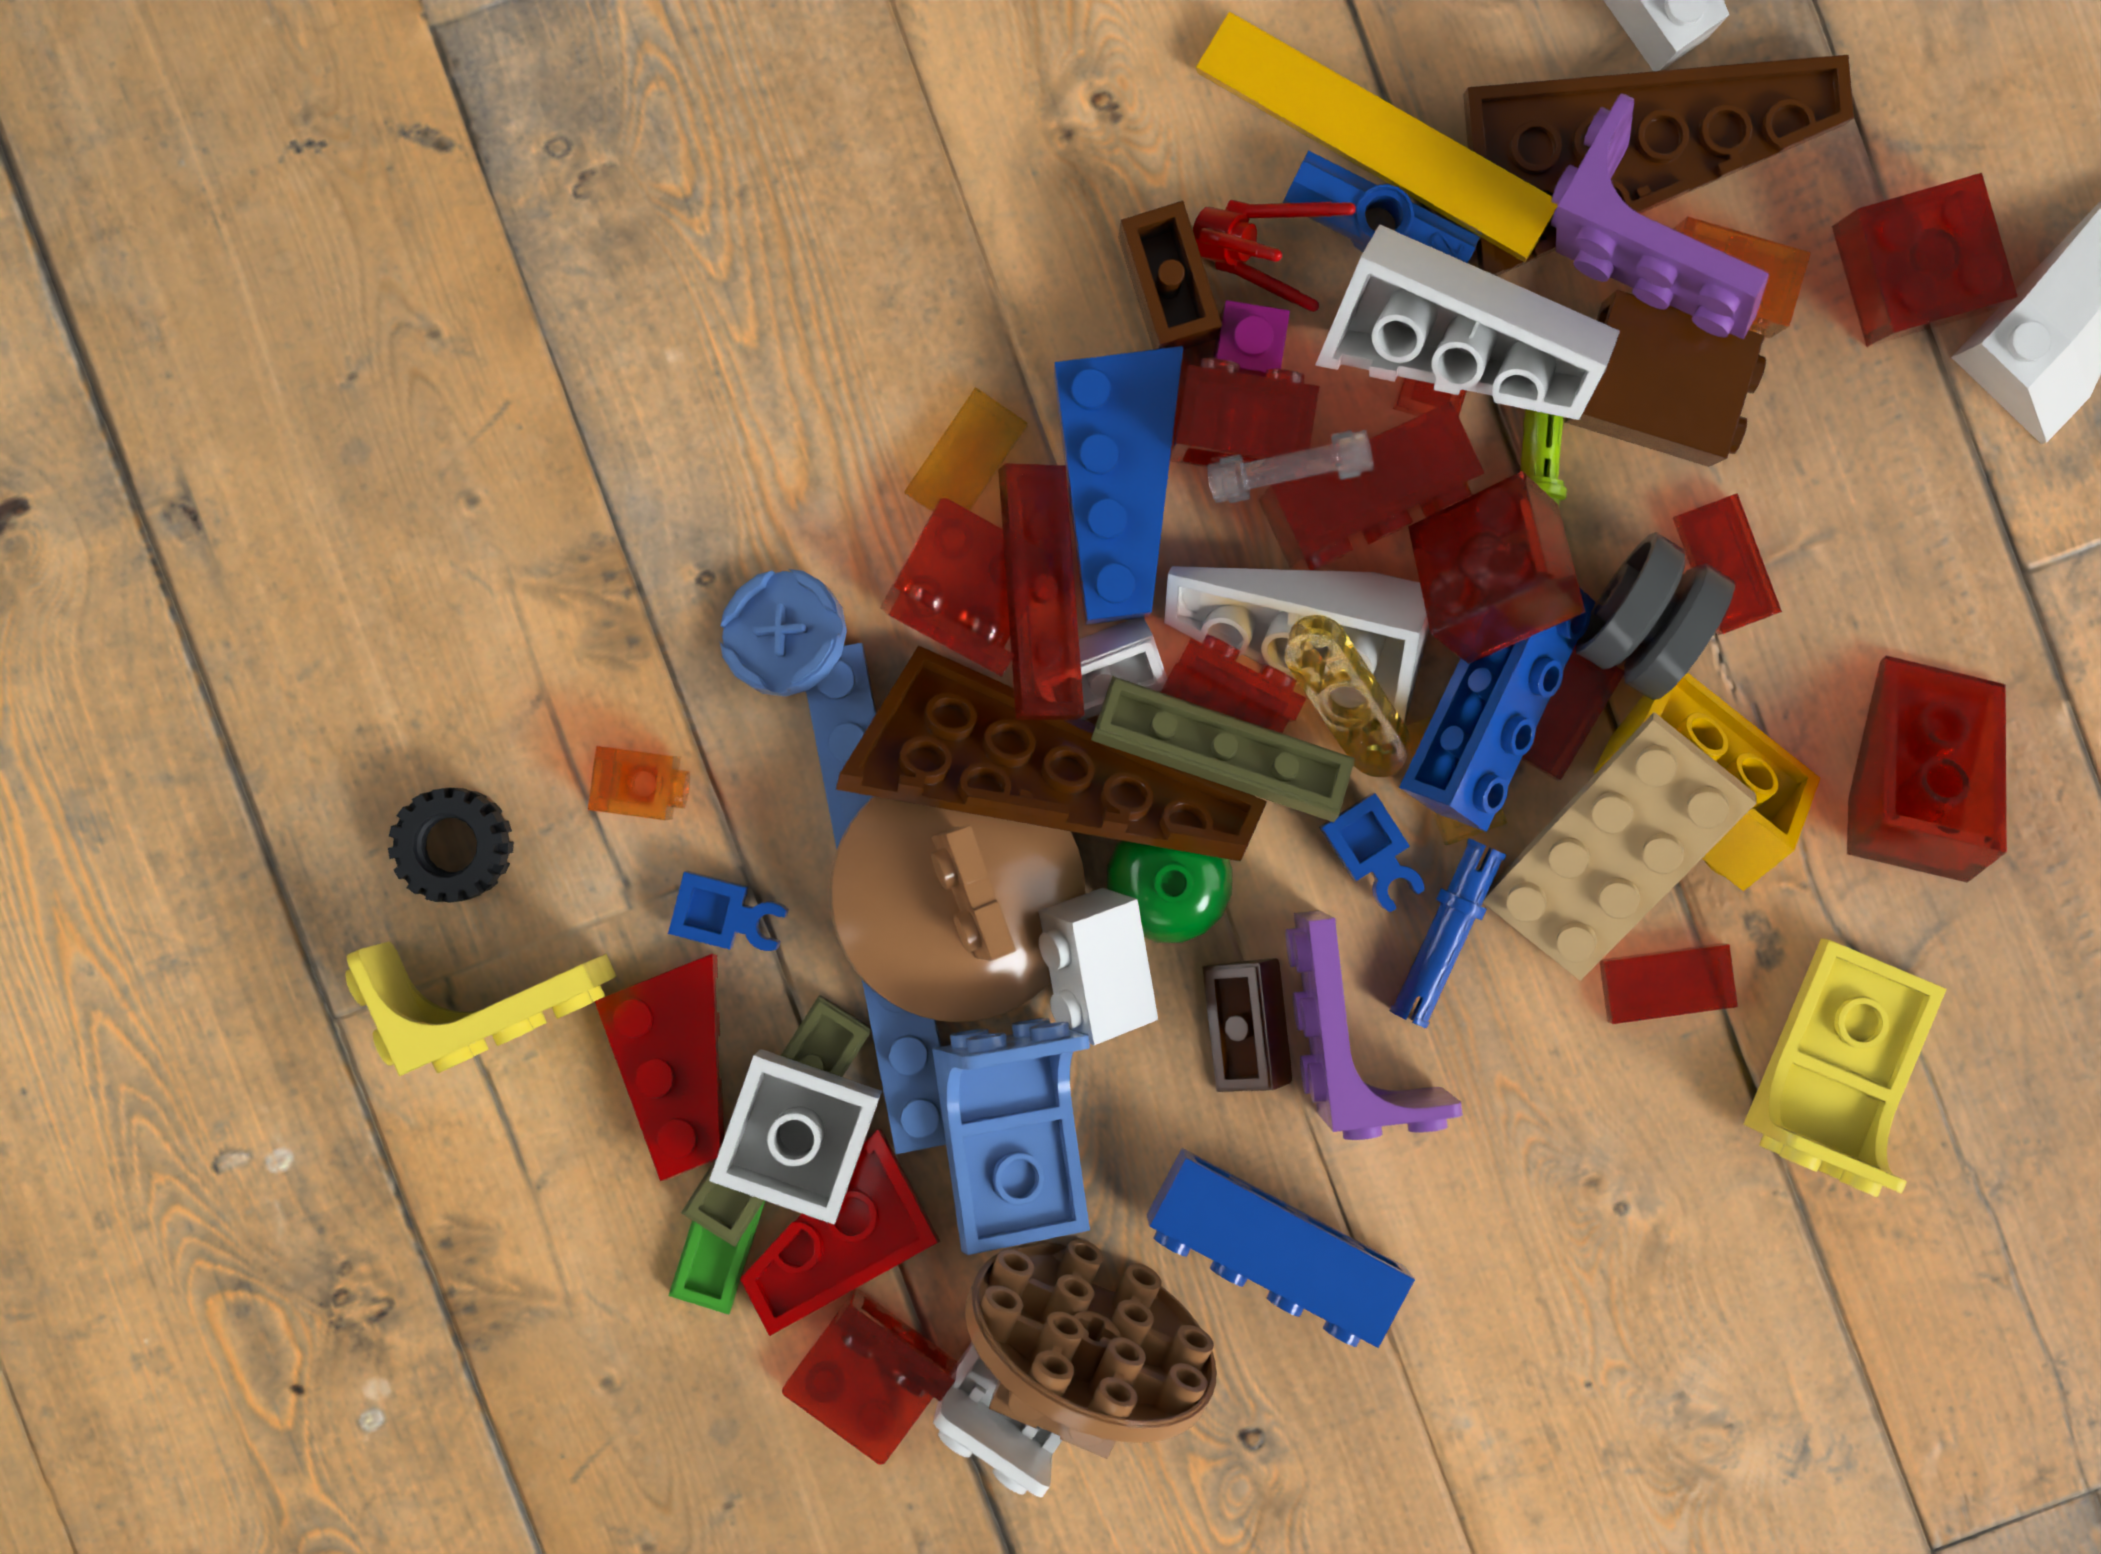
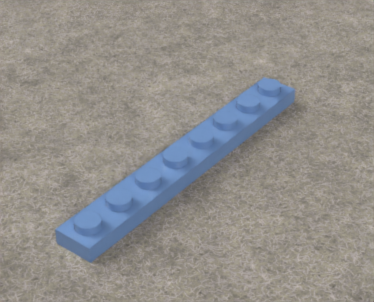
(903, 1041)

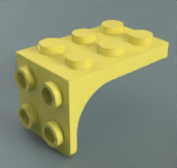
(419, 1032)
(1844, 1066)

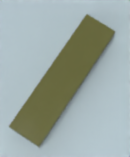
(1223, 749)
(825, 1041)

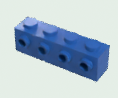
(1489, 724)
(1278, 1249)

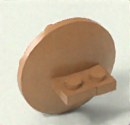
(947, 906)
(1085, 1356)

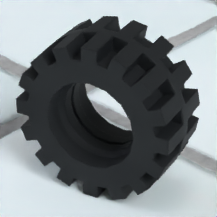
(411, 843)

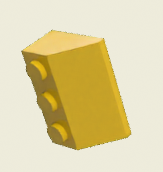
(1780, 780)

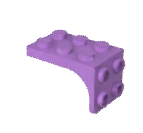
(1656, 261)
(1329, 1071)

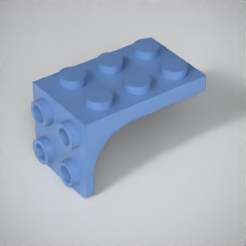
(1012, 1134)

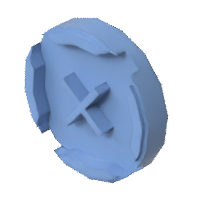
(783, 632)

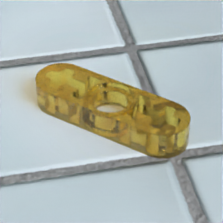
(1347, 670)

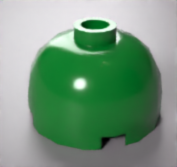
(1175, 889)

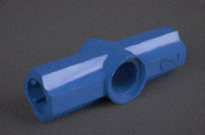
(1326, 182)

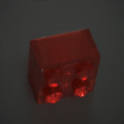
(1924, 259)
(1241, 414)
(1495, 568)

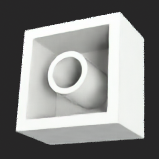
(795, 1136)

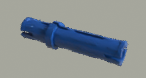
(1448, 932)

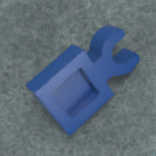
(1368, 843)
(716, 911)

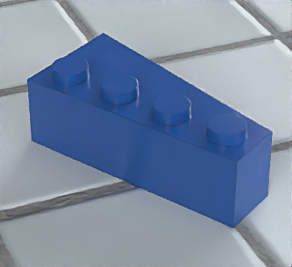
(1117, 462)

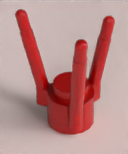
(1232, 240)

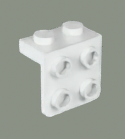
(967, 1426)

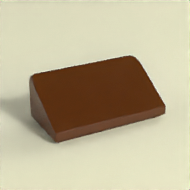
(1247, 1025)

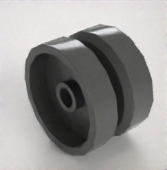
(1656, 616)

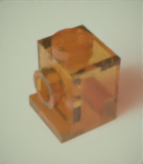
(615, 789)

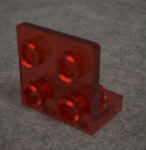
(956, 586)
(870, 1377)

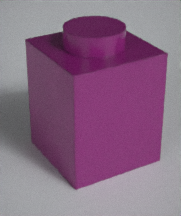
(1252, 336)

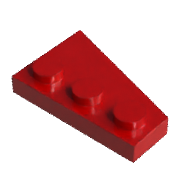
(669, 1062)
(823, 1261)

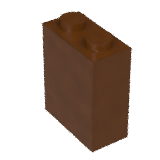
(1672, 383)

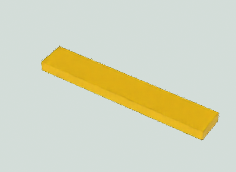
(1377, 136)

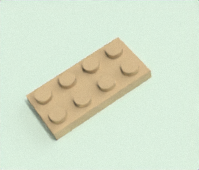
(1619, 846)

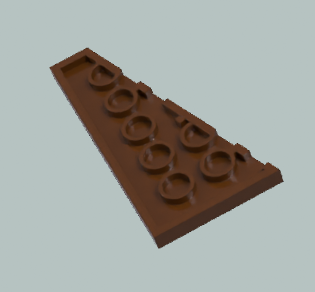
(1683, 132)
(956, 746)

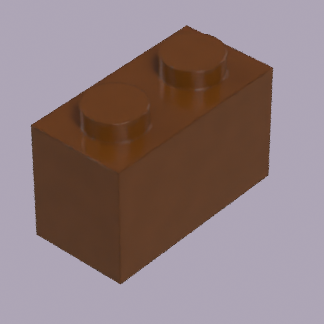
(1169, 277)

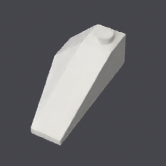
(2045, 345)
(1260, 606)

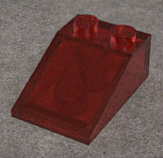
(1931, 772)

